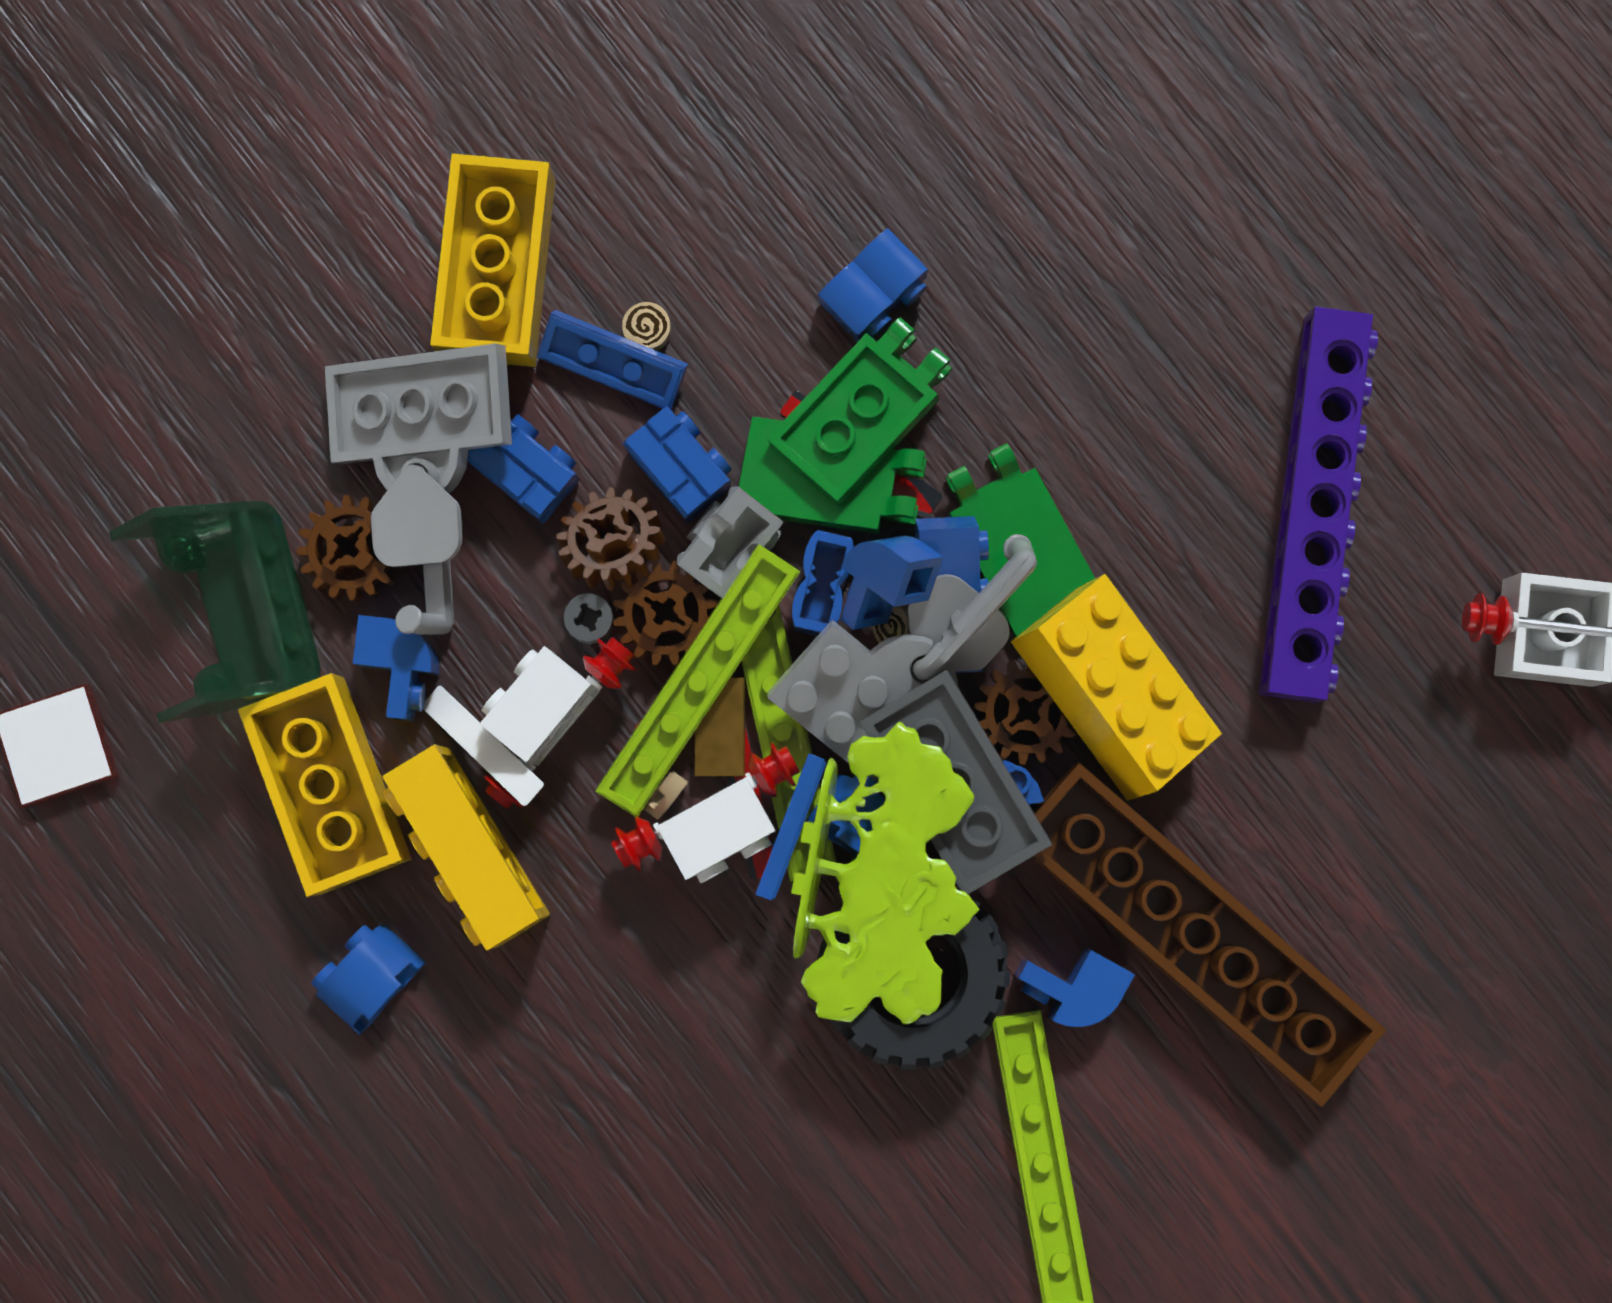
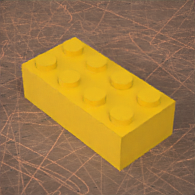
(494, 255)
(1116, 688)
(324, 784)
(464, 846)

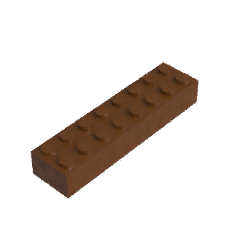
(1202, 937)

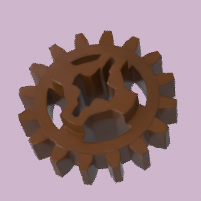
(610, 539)
(337, 562)
(652, 632)
(1040, 730)

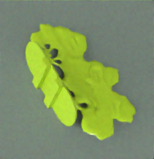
(892, 888)

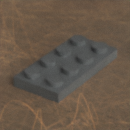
(999, 824)

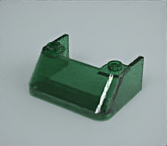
(247, 595)

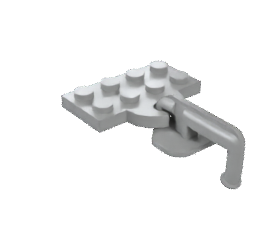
(411, 416)
(956, 630)

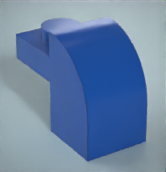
(887, 576)
(405, 655)
(1086, 996)

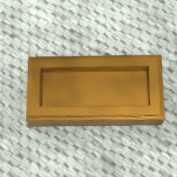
(722, 734)

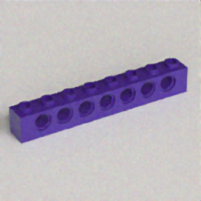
(1350, 337)

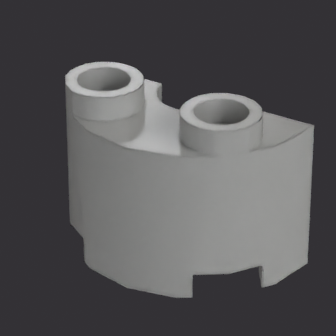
(727, 538)

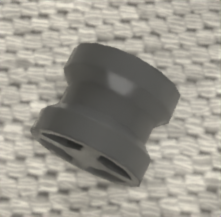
(592, 624)

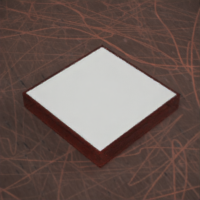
(56, 746)

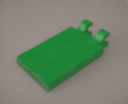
(860, 411)
(796, 499)
(1024, 507)

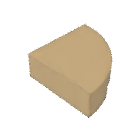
(665, 794)

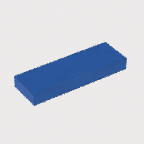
(612, 360)
(791, 827)

